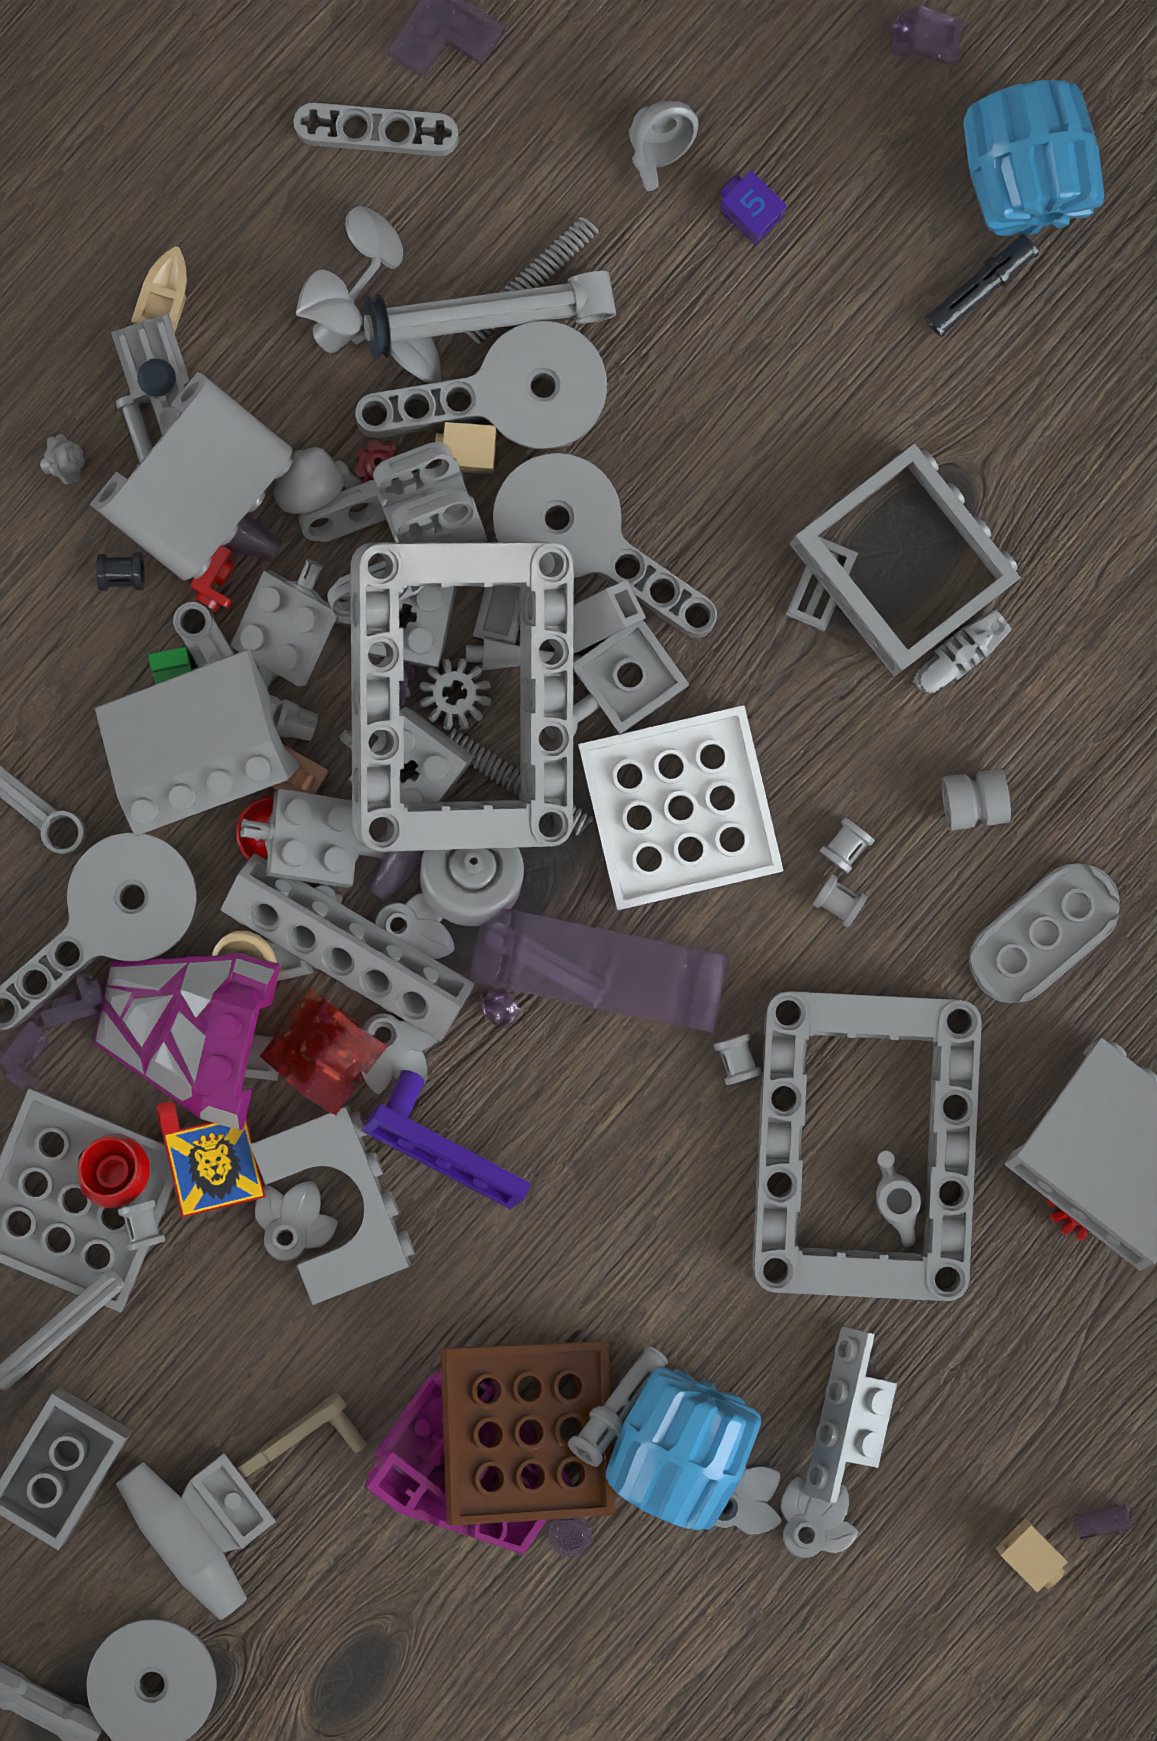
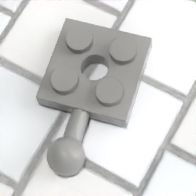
(619, 703)

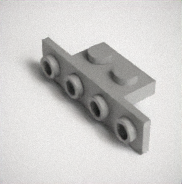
(851, 1418)

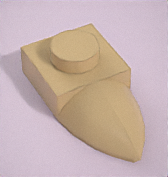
(163, 289)

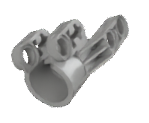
(416, 507)

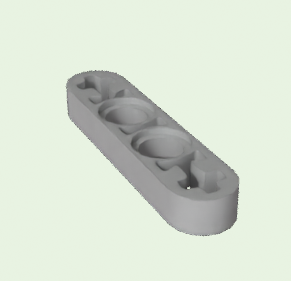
(377, 121)

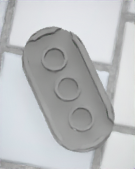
(1044, 933)

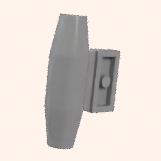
(194, 1530)

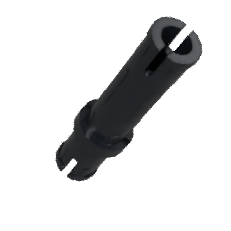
(992, 276)

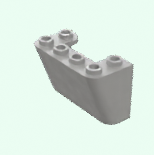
(196, 480)

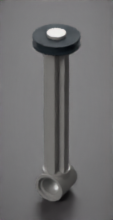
(584, 298)

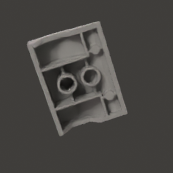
(193, 743)

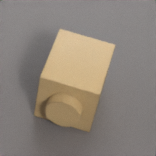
(471, 445)
(1032, 1556)

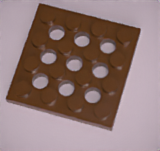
(465, 1414)

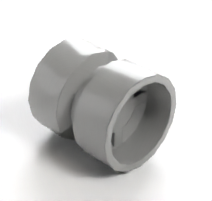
(976, 799)

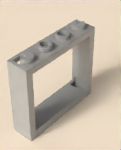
(850, 597)

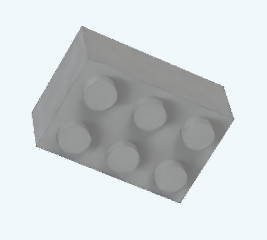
(60, 1467)

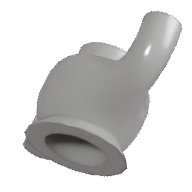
(897, 1199)

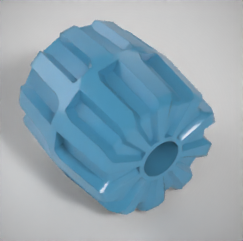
(1033, 157)
(683, 1449)

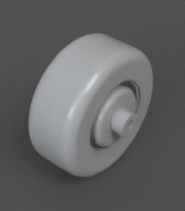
(471, 883)

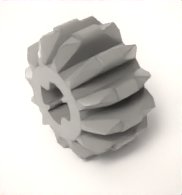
(462, 706)

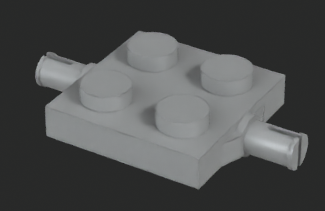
(285, 625)
(310, 839)

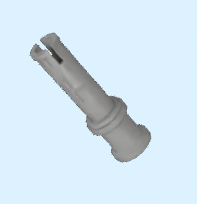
(608, 1419)

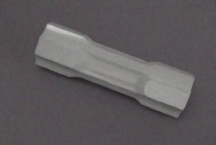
(45, 1708)

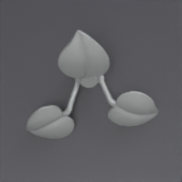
(339, 320)

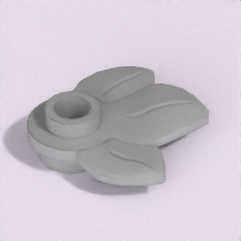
(421, 926)
(402, 1053)
(295, 1214)
(749, 1502)
(820, 1517)

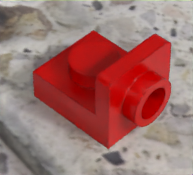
(218, 572)

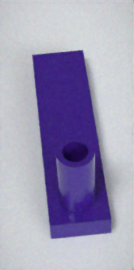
(393, 1128)

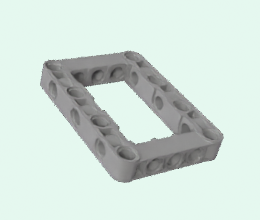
(544, 696)
(949, 1147)

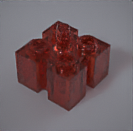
(323, 1051)

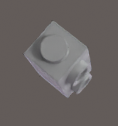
(604, 615)

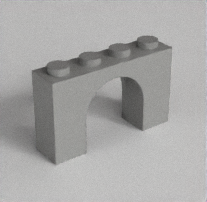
(378, 1245)

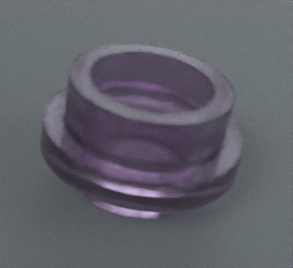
(570, 1536)

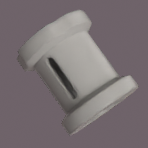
(846, 845)
(840, 900)
(737, 1059)
(141, 1225)

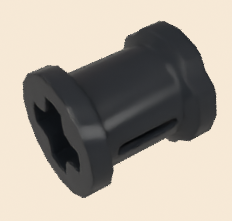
(120, 571)

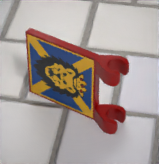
(209, 1163)

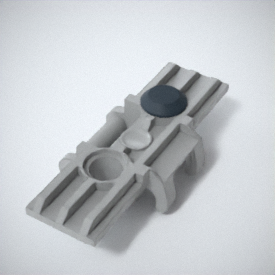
(153, 374)

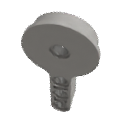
(504, 392)
(592, 533)
(102, 923)
(123, 1701)

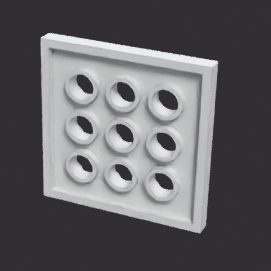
(739, 772)

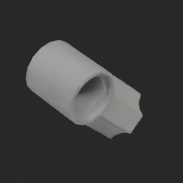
(209, 643)

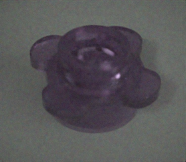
(500, 1007)

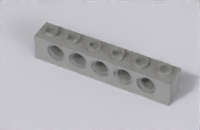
(348, 948)

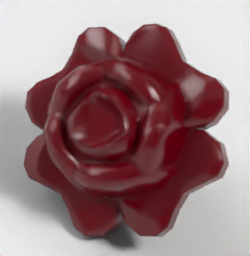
(371, 458)

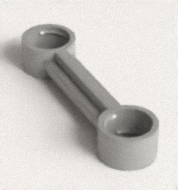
(38, 811)

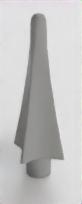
(498, 654)

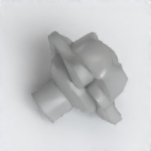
(63, 459)

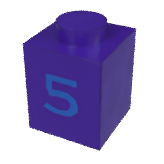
(751, 206)

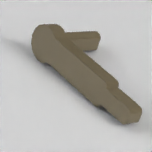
(328, 1410)

